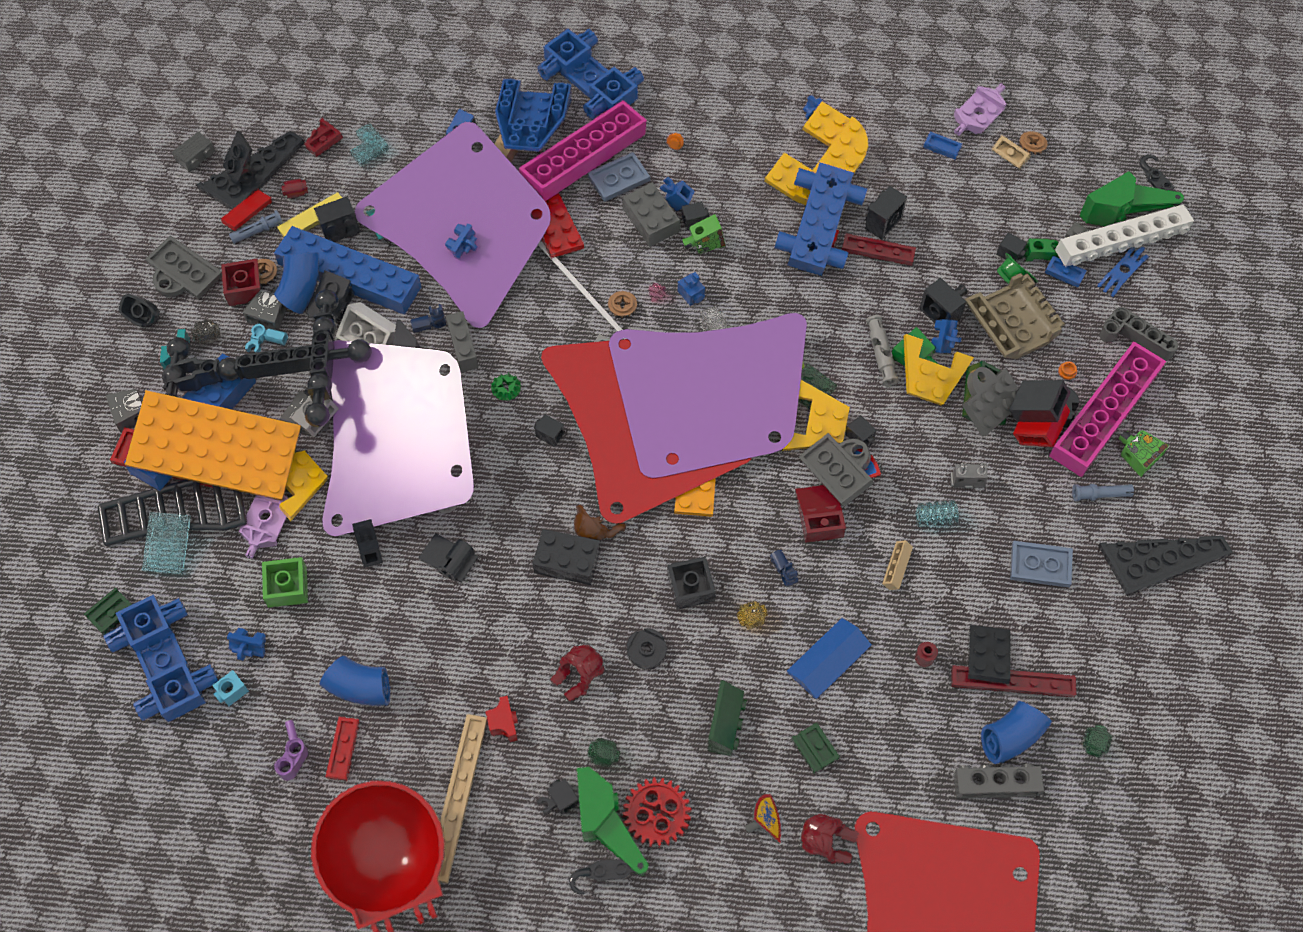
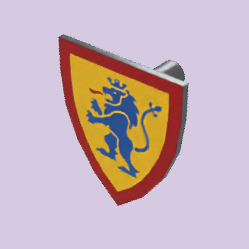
(766, 817)

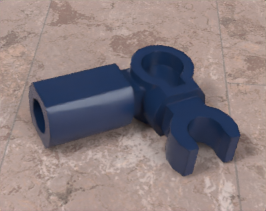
(436, 320)
(784, 568)

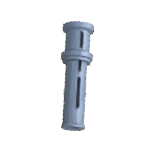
(264, 223)
(1093, 491)

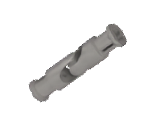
(882, 350)

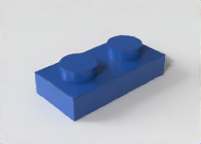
(1069, 274)

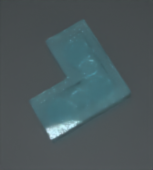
(371, 145)

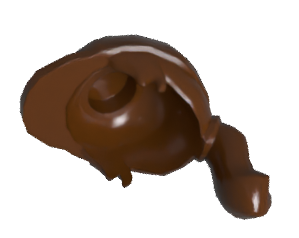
(592, 528)

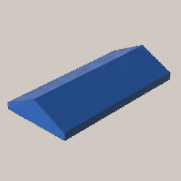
(829, 658)

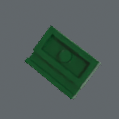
(104, 612)
(815, 748)

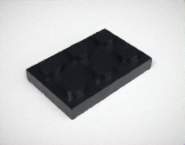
(989, 654)

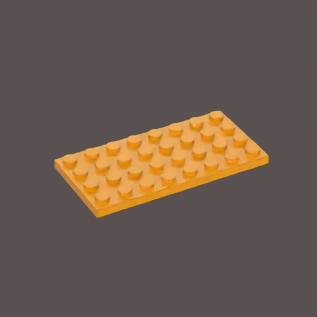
(213, 445)

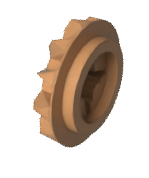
(1033, 137)
(271, 269)
(615, 301)

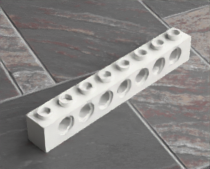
(1124, 235)

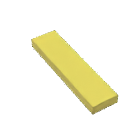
(306, 219)

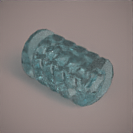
(936, 512)

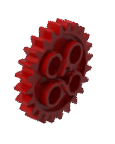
(647, 829)

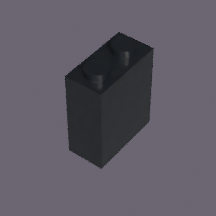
(1040, 401)

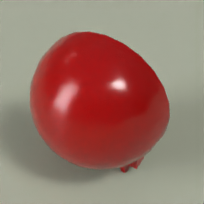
(379, 852)

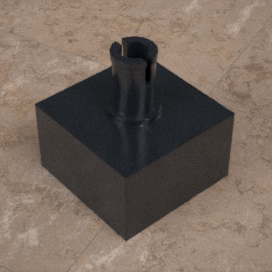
(943, 301)

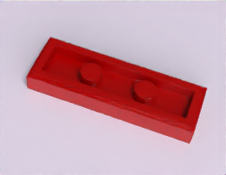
(246, 210)
(342, 748)

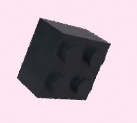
(885, 212)
(337, 219)
(691, 582)

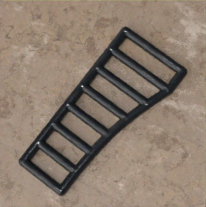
(139, 498)

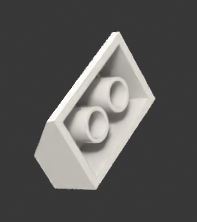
(365, 324)

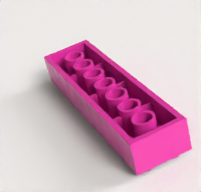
(584, 150)
(1107, 409)

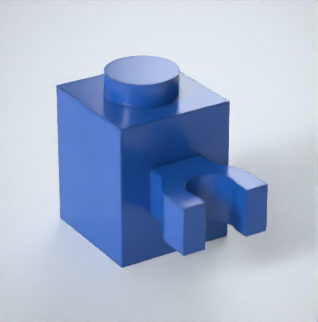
(677, 194)
(691, 289)

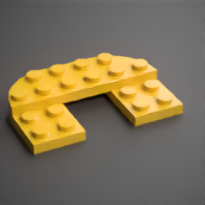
(846, 150)

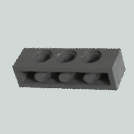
(967, 789)

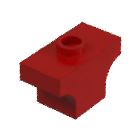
(502, 720)

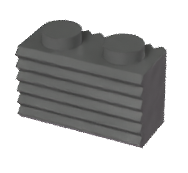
(193, 151)

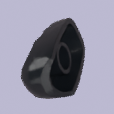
(138, 310)

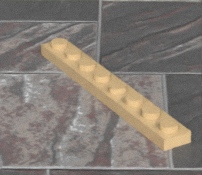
(460, 788)

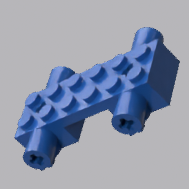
(573, 59)
(820, 219)
(150, 635)

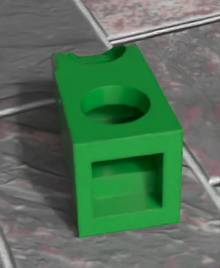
(1040, 249)

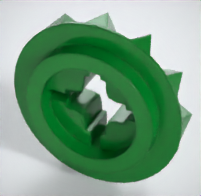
(500, 391)

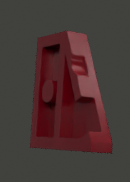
(322, 138)

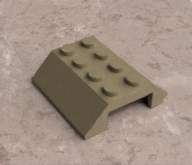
(1017, 317)

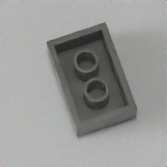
(651, 214)

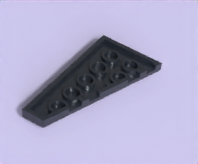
(265, 162)
(1157, 560)

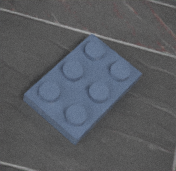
(618, 176)
(1041, 564)

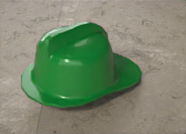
(1010, 268)

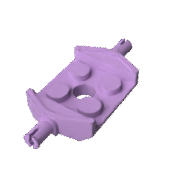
(985, 101)
(263, 532)

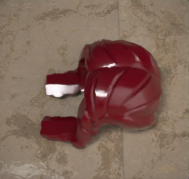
(588, 664)
(818, 837)

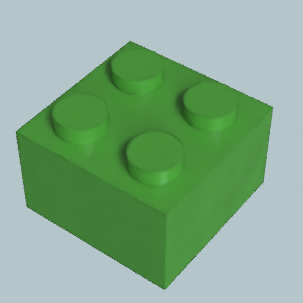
(284, 582)

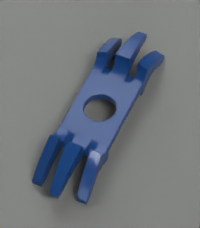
(1120, 277)

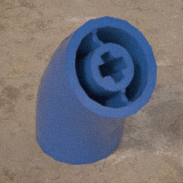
(298, 281)
(357, 682)
(1013, 732)

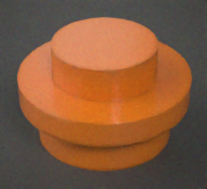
(675, 141)
(1067, 370)

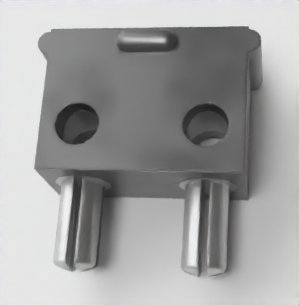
(969, 475)

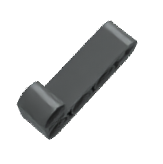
(1161, 345)

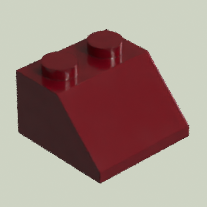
(240, 281)

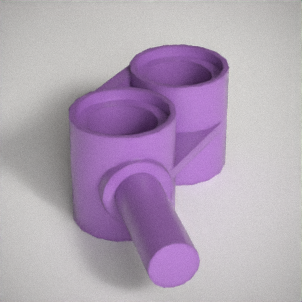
(288, 758)

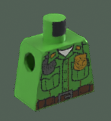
(705, 235)
(1142, 450)

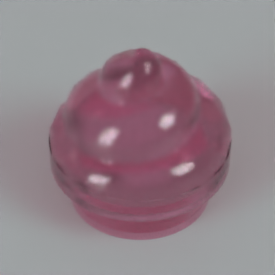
(656, 291)

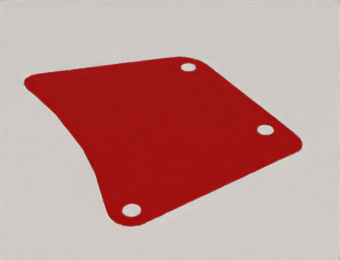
(594, 396)
(945, 877)

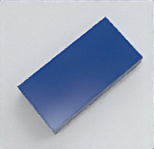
(942, 145)

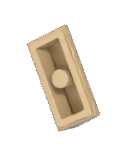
(1011, 152)

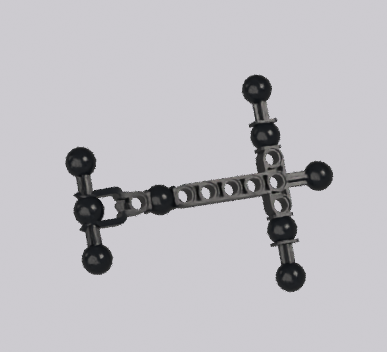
(314, 358)

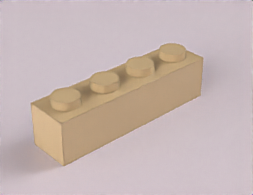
(897, 565)

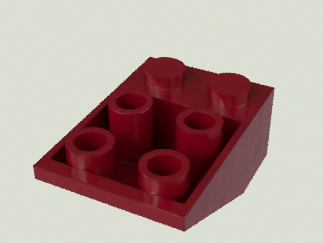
(819, 514)

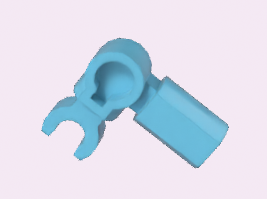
(259, 334)

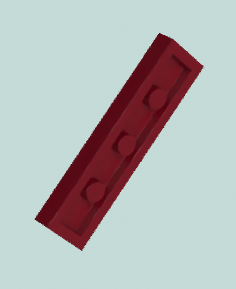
(879, 249)

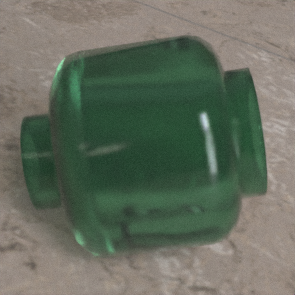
(1097, 741)
(603, 752)

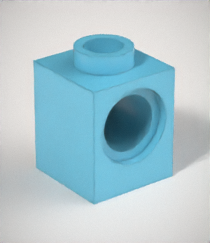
(237, 692)

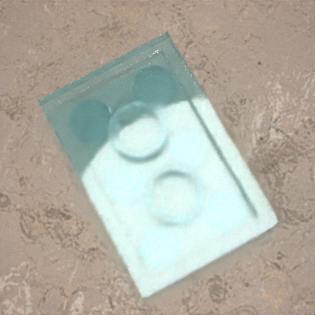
(166, 543)

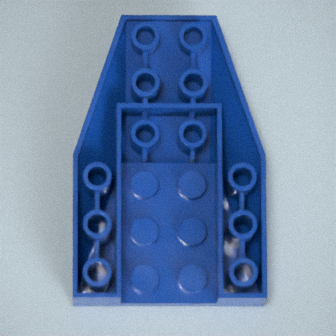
(530, 117)

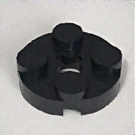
(650, 659)

